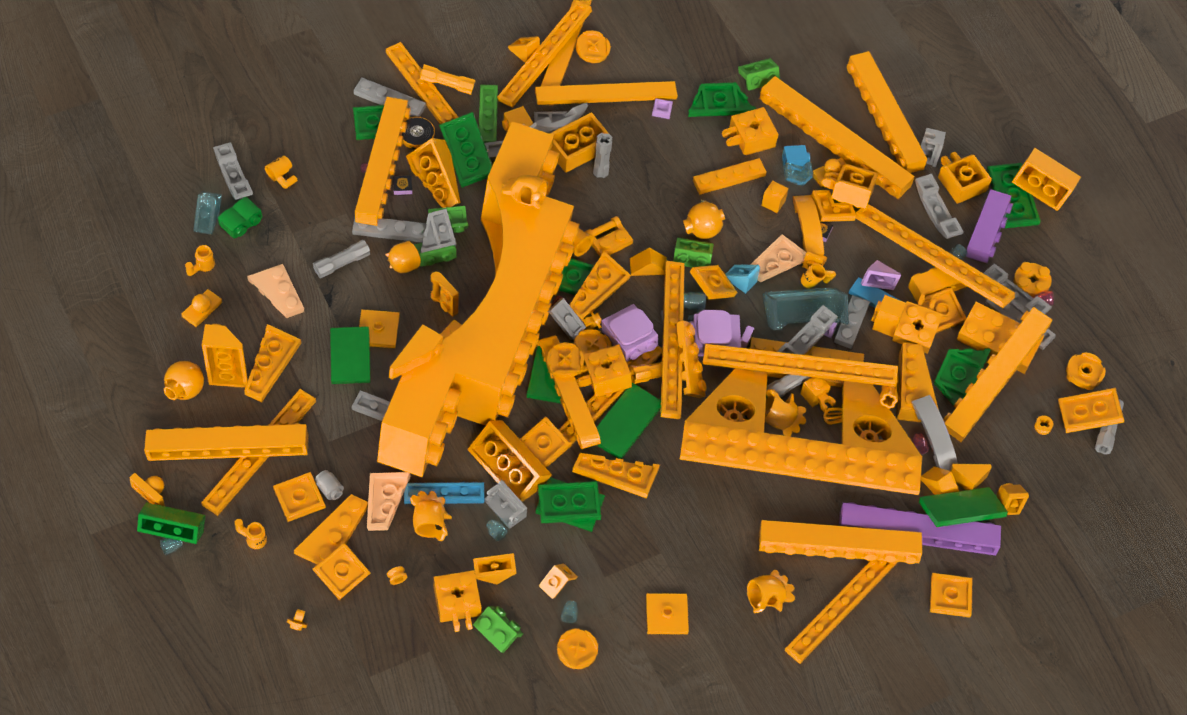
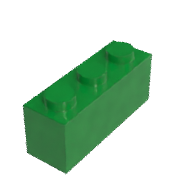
(171, 523)

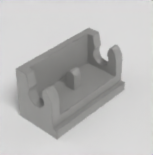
(932, 145)
(506, 504)

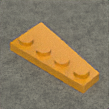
(599, 285)
(274, 355)
(689, 357)
(623, 475)
(333, 530)

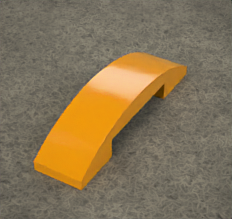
(810, 224)

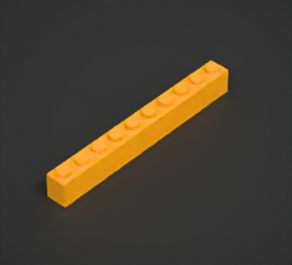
(835, 136)

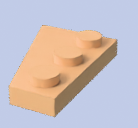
(778, 258)
(279, 289)
(384, 498)

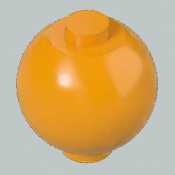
(704, 220)
(183, 380)

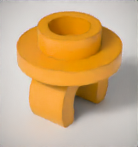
(593, 321)
(297, 623)

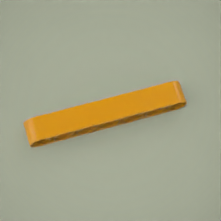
(572, 402)

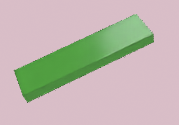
(488, 112)

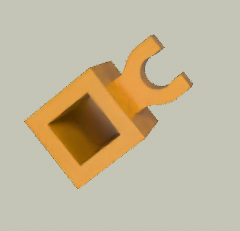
(816, 392)

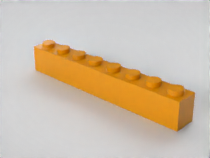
(886, 112)
(382, 161)
(997, 374)
(226, 442)
(840, 541)

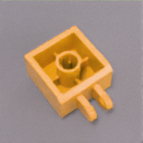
(751, 131)
(963, 177)
(851, 185)
(917, 315)
(605, 371)
(452, 608)

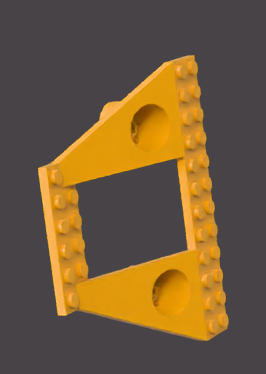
(858, 461)

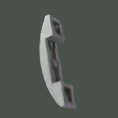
(547, 126)
(232, 171)
(935, 207)
(1021, 297)
(810, 333)
(936, 432)

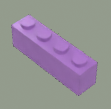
(989, 225)

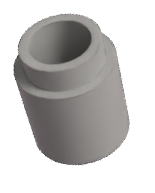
(329, 485)

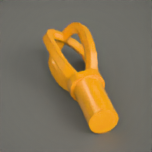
(826, 415)

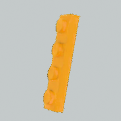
(729, 176)

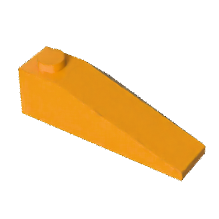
(435, 168)

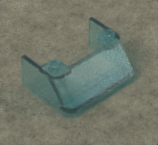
(800, 305)

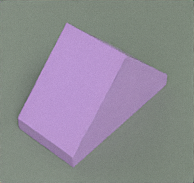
(880, 276)

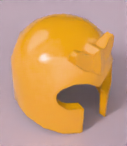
(404, 257)

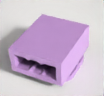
(716, 328)
(631, 331)

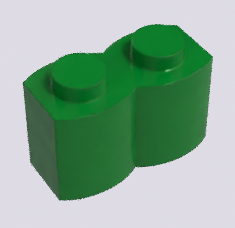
(240, 217)

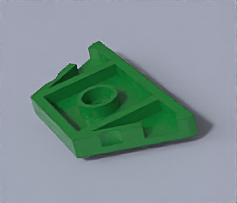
(719, 100)
(959, 371)

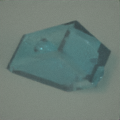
(207, 212)

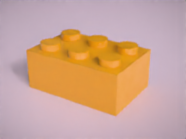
(577, 141)
(1046, 179)

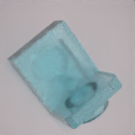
(798, 174)

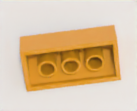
(223, 357)
(508, 459)

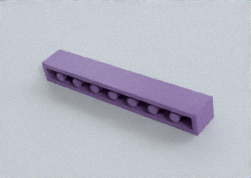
(968, 537)

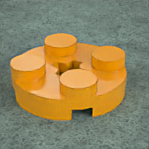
(1036, 271)
(1081, 379)

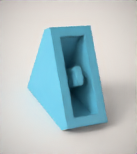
(743, 276)

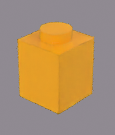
(774, 196)

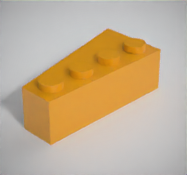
(913, 380)

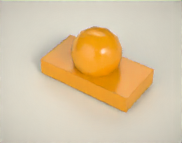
(832, 165)
(201, 307)
(148, 489)

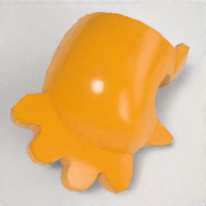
(526, 190)
(783, 414)
(428, 512)
(769, 591)

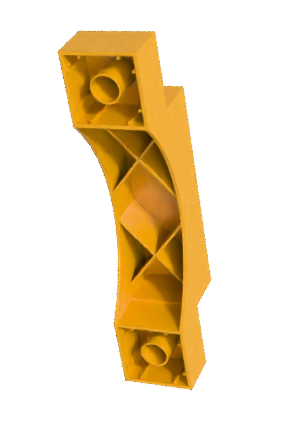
(490, 351)

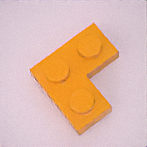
(832, 211)

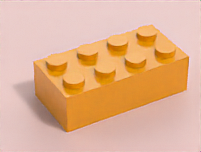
(988, 329)

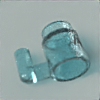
(695, 301)

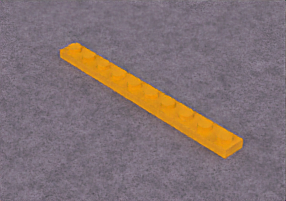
(936, 256)
(800, 365)
(671, 366)

